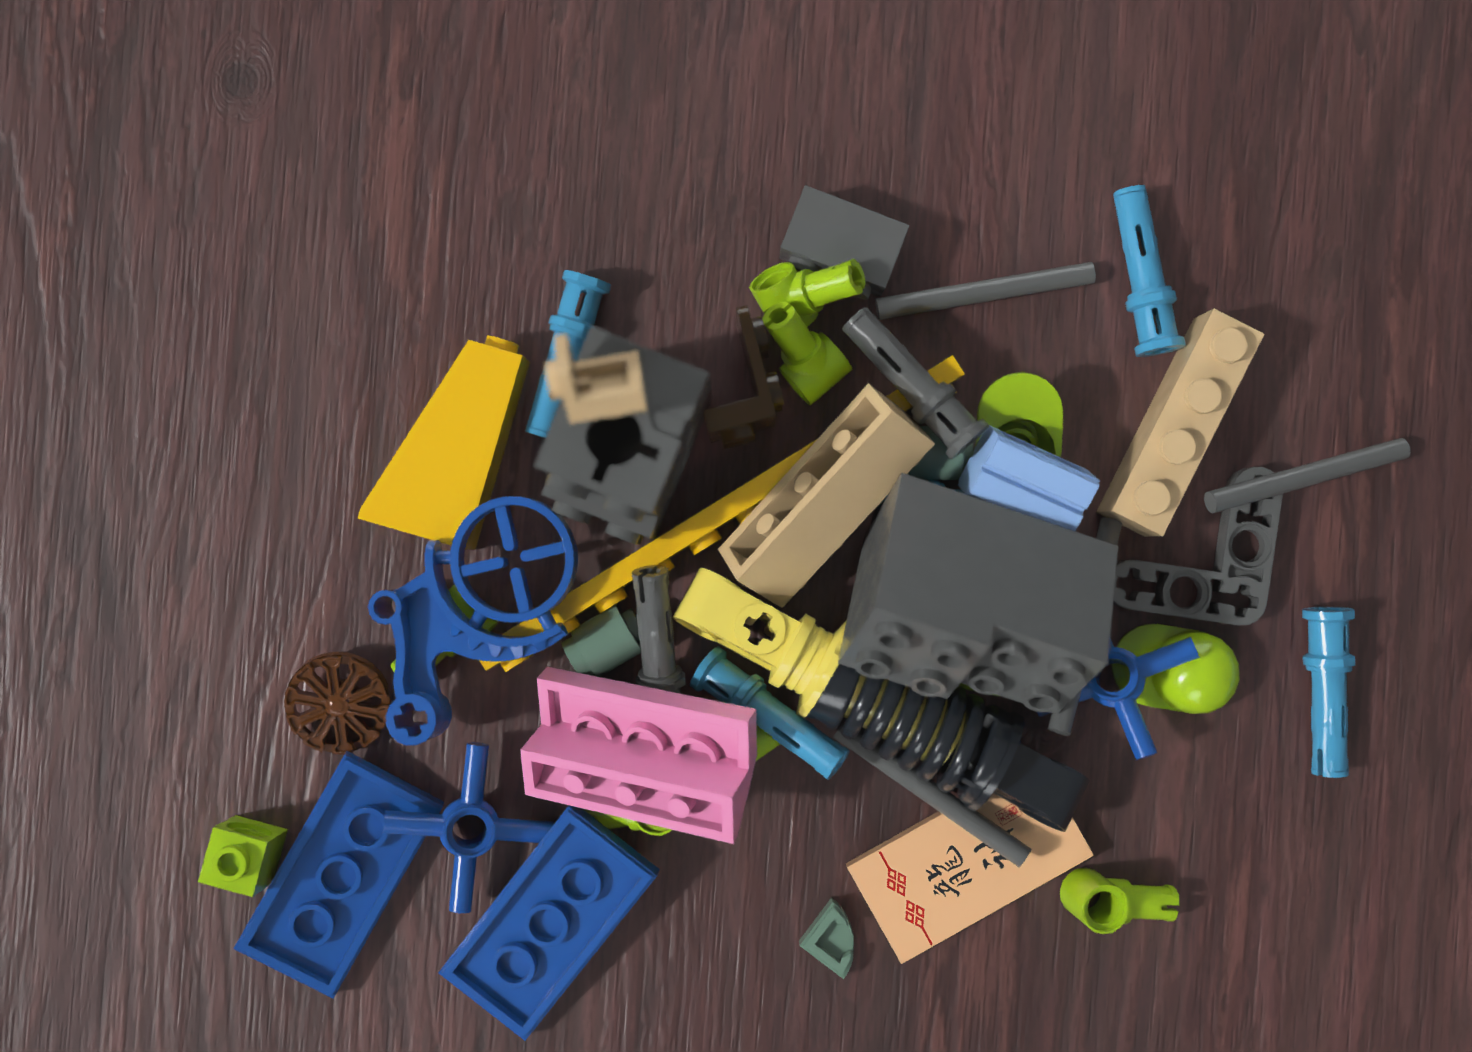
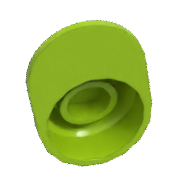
(1025, 409)
(1190, 687)

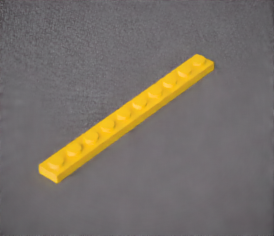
(696, 533)

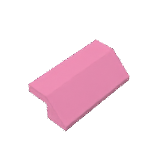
(641, 754)

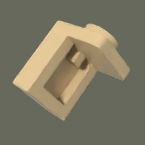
(595, 386)

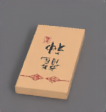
(945, 879)

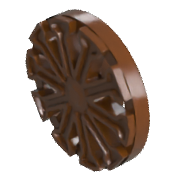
(337, 702)

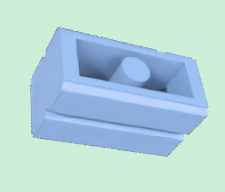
(1028, 479)

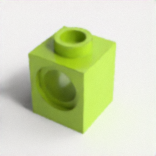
(242, 855)

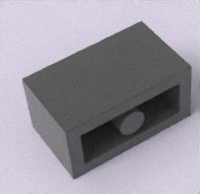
(835, 231)

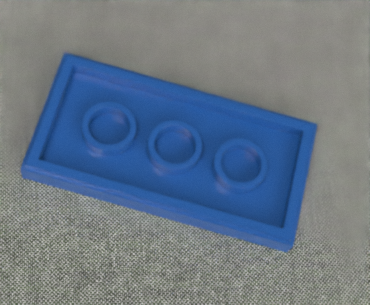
(336, 877)
(549, 921)

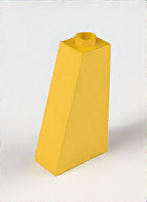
(453, 447)

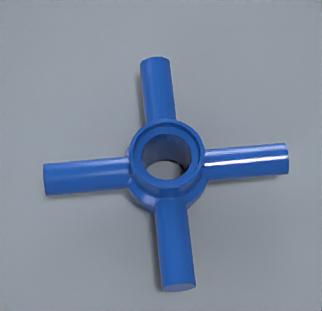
(1125, 699)
(467, 850)

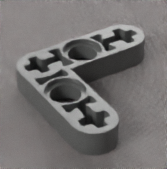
(1227, 568)

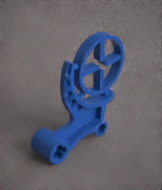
(432, 623)

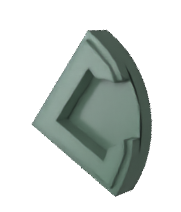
(831, 939)

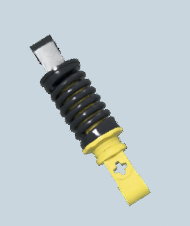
(956, 736)

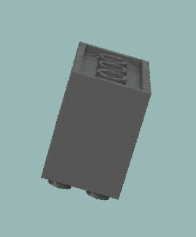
(628, 463)
(978, 599)

